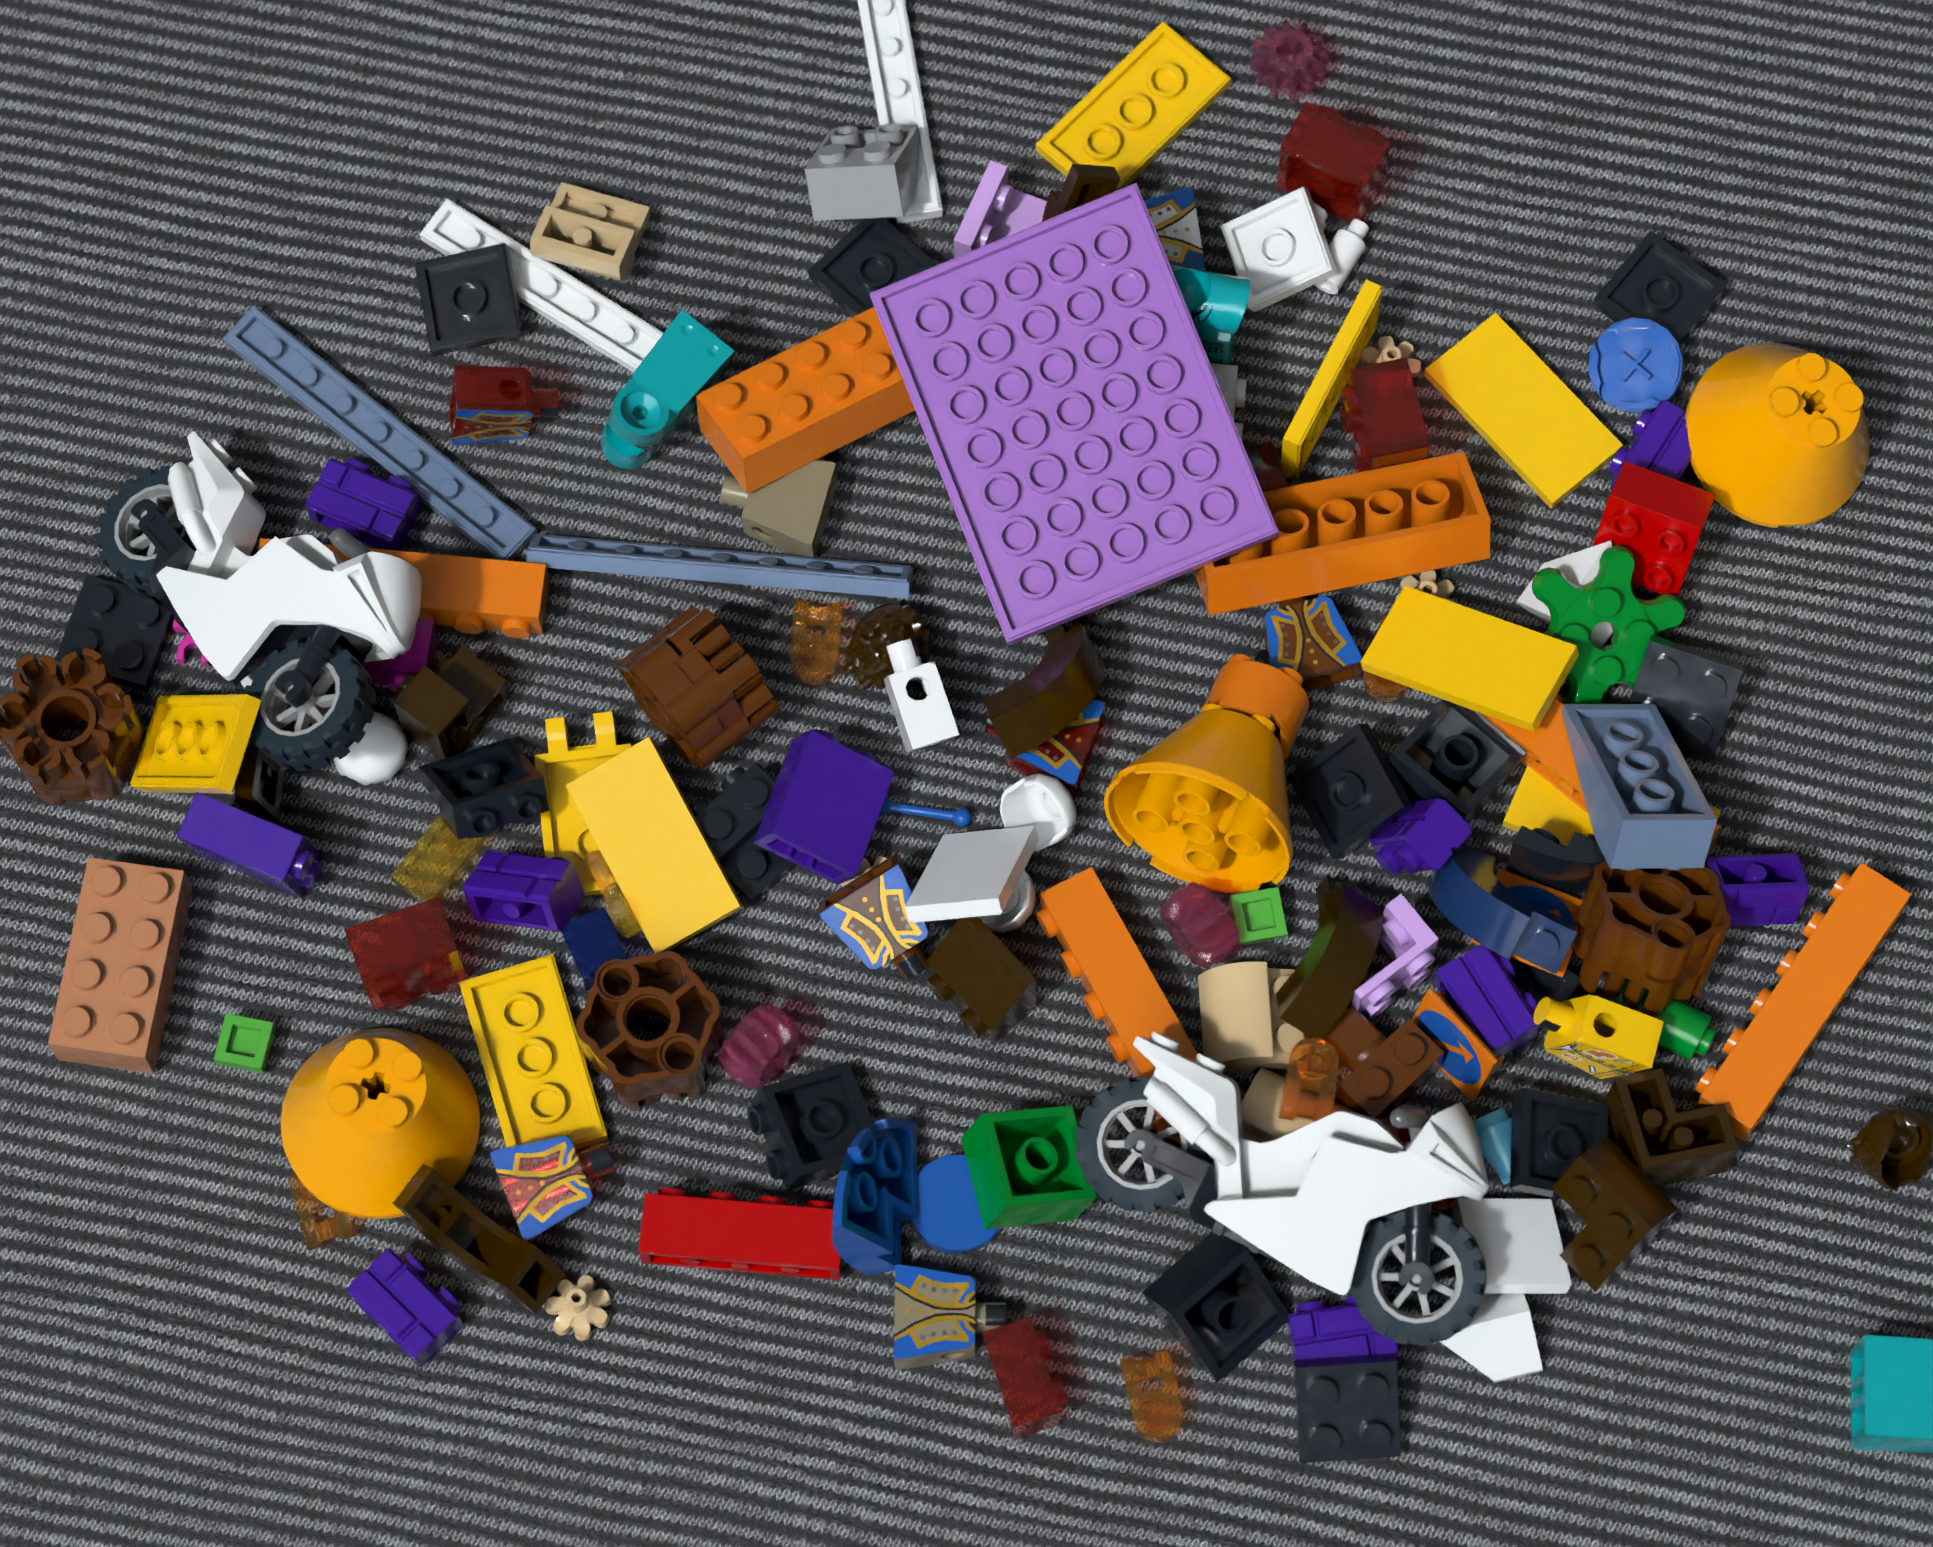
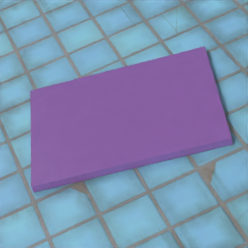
(1073, 414)

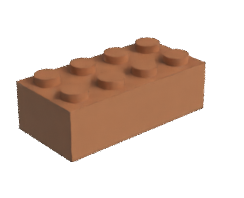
(120, 965)

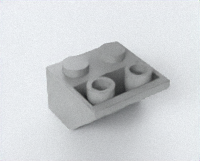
(864, 173)

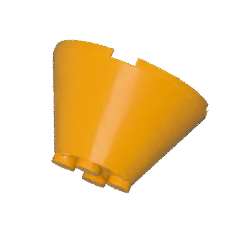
(1778, 434)
(1209, 802)
(373, 1114)

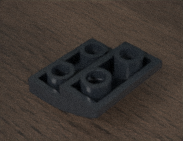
(1543, 860)

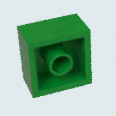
(1026, 1167)

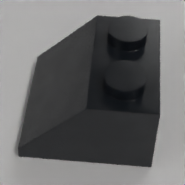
(1456, 759)
(1217, 1304)

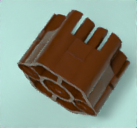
(693, 690)
(52, 697)
(1652, 929)
(649, 1068)

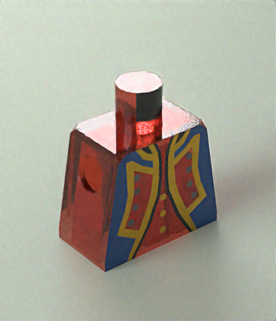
(495, 404)
(1065, 753)
(548, 1180)

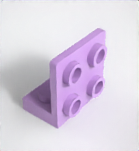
(996, 211)
(1411, 947)

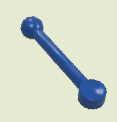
(961, 816)

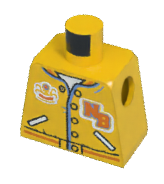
(1599, 1035)

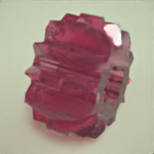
(1307, 58)
(1199, 925)
(759, 1046)

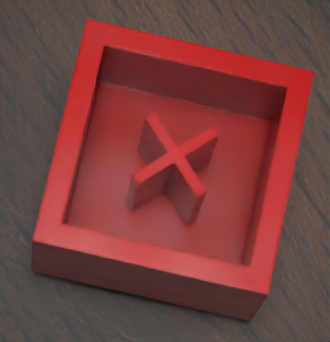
(1657, 523)

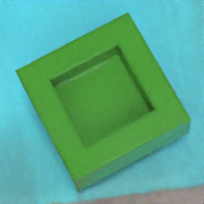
(1258, 916)
(244, 1043)

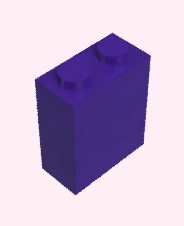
(824, 806)
(250, 845)

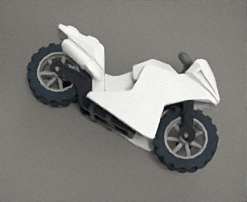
(267, 615)
(1305, 1193)

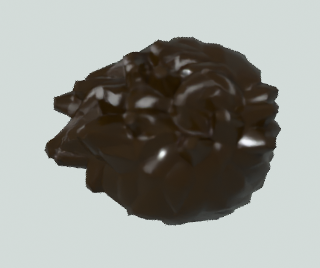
(878, 628)
(1894, 1146)

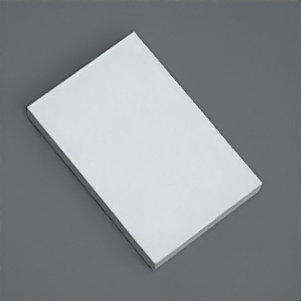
(972, 874)

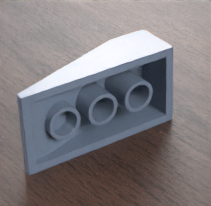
(1638, 788)

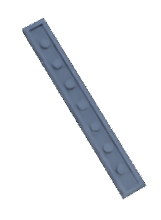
(379, 435)
(721, 566)

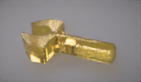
(617, 904)

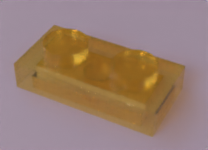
(435, 862)

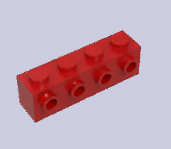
(739, 1235)

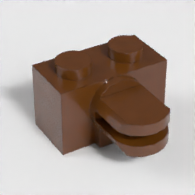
(1381, 1068)

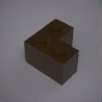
(451, 704)
(1667, 1143)
(1619, 1209)

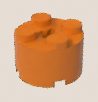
(1264, 691)

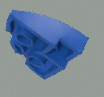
(875, 1194)

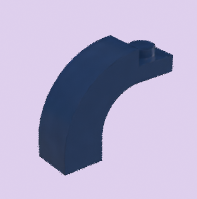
(1495, 916)

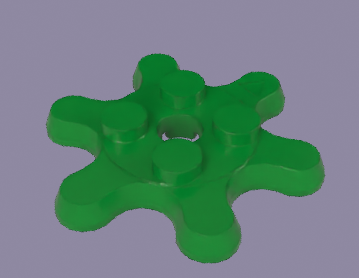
(1604, 599)

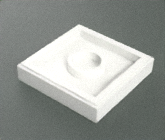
(1279, 248)
(1517, 1243)

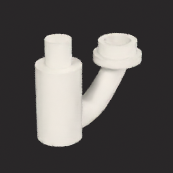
(1345, 250)

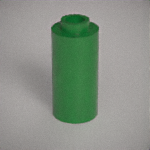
(1684, 1027)

